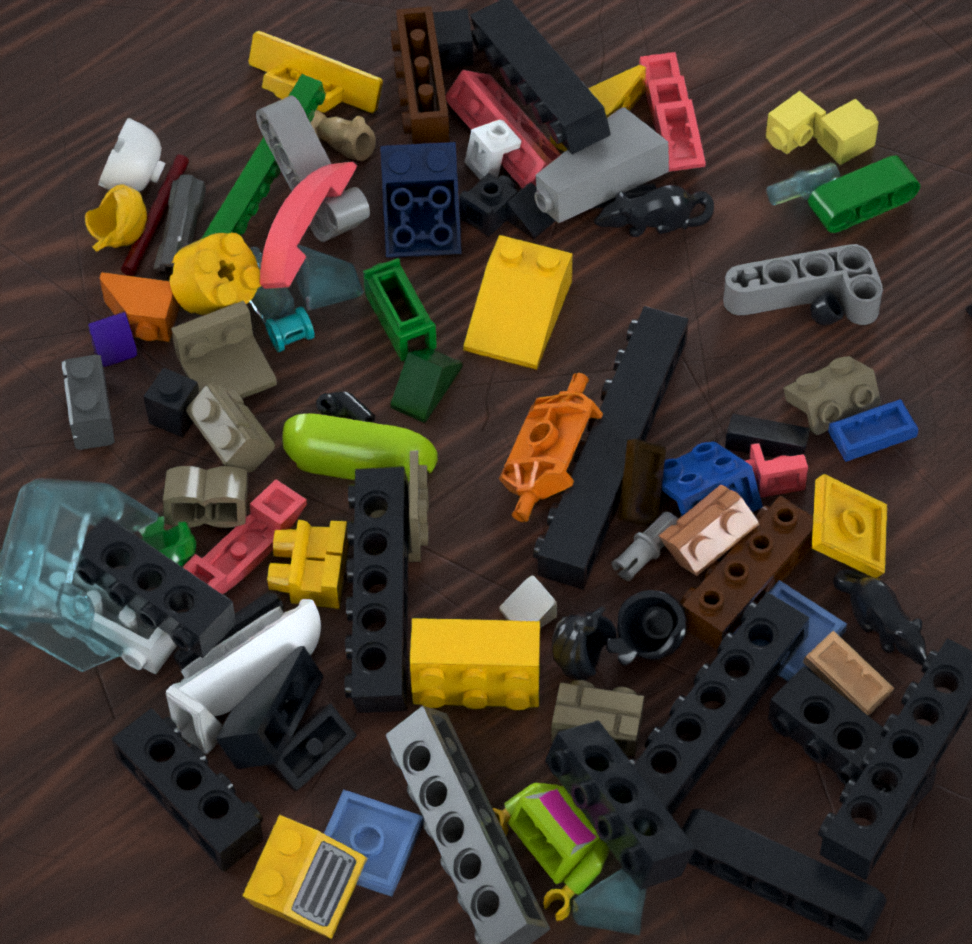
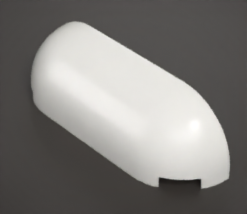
(249, 656)

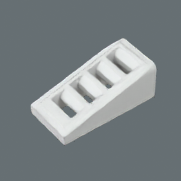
(193, 720)

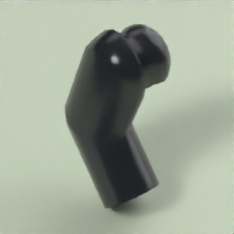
(343, 406)

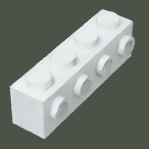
(141, 644)

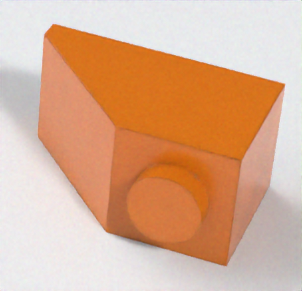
(146, 302)

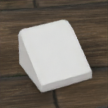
(530, 603)

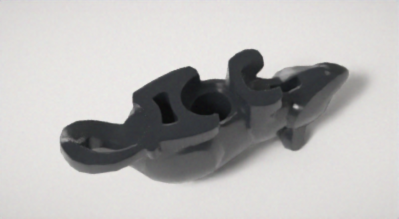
(662, 208)
(879, 610)

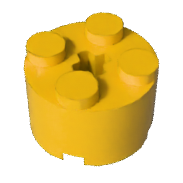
(214, 273)

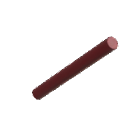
(154, 216)

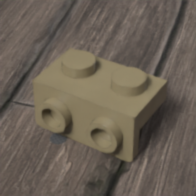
(834, 393)

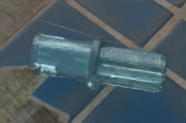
(801, 184)

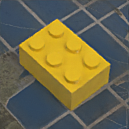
(475, 663)

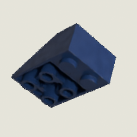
(420, 200)

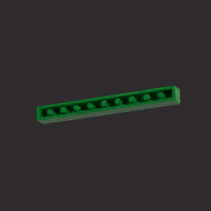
(261, 170)

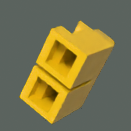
(316, 563)

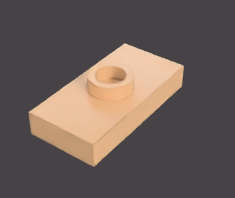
(848, 673)

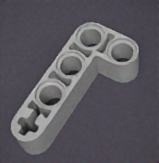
(300, 154)
(802, 278)

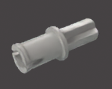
(645, 547)

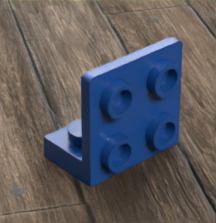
(703, 470)

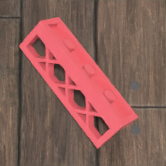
(481, 101)

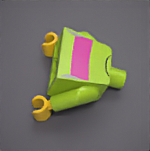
(557, 838)

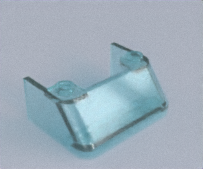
(42, 561)

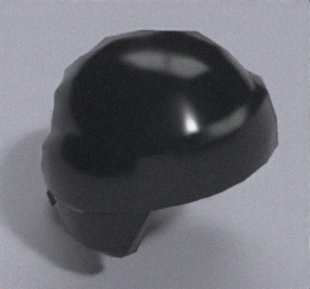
(648, 627)
(579, 642)

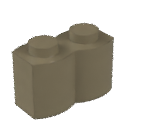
(206, 496)

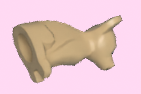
(350, 138)

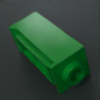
(388, 276)

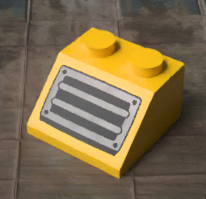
(304, 877)

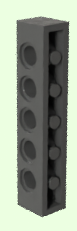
(431, 737)

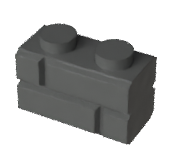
(88, 402)

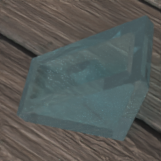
(326, 280)
(612, 905)

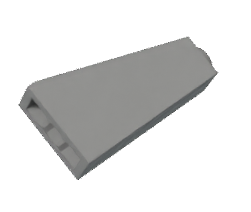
(601, 170)

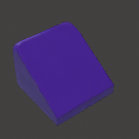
(113, 339)

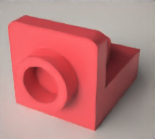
(778, 475)

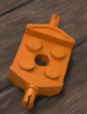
(547, 446)

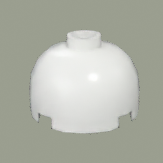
(134, 158)

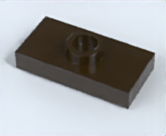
(642, 482)

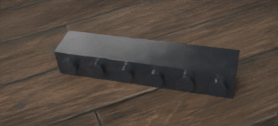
(539, 76)

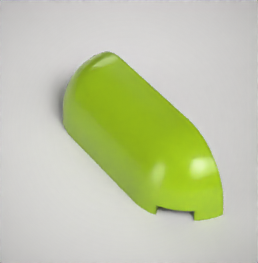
(341, 445)

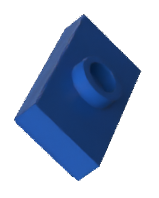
(873, 430)

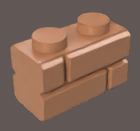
(709, 530)

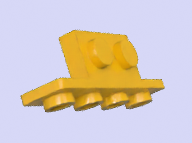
(287, 62)

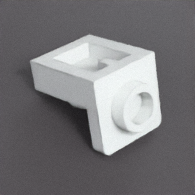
(487, 147)

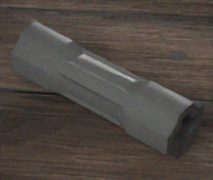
(184, 207)

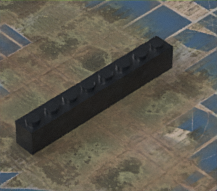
(628, 411)

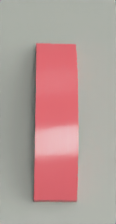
(281, 255)
(249, 543)

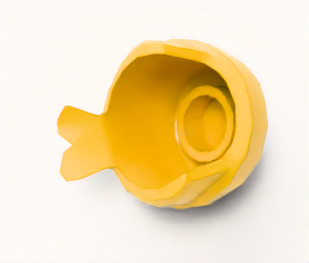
(118, 219)

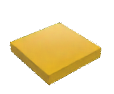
(849, 526)

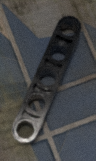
(783, 876)

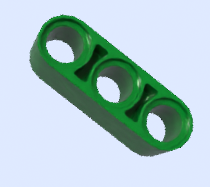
(863, 194)

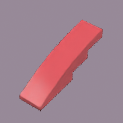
(672, 111)

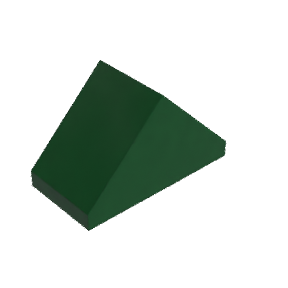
(424, 382)

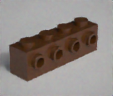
(422, 76)
(748, 571)

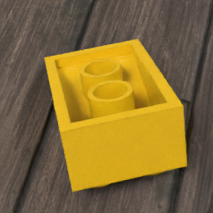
(519, 302)

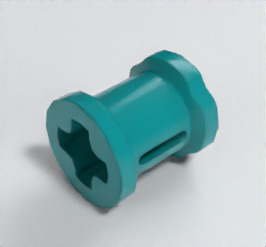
(290, 329)

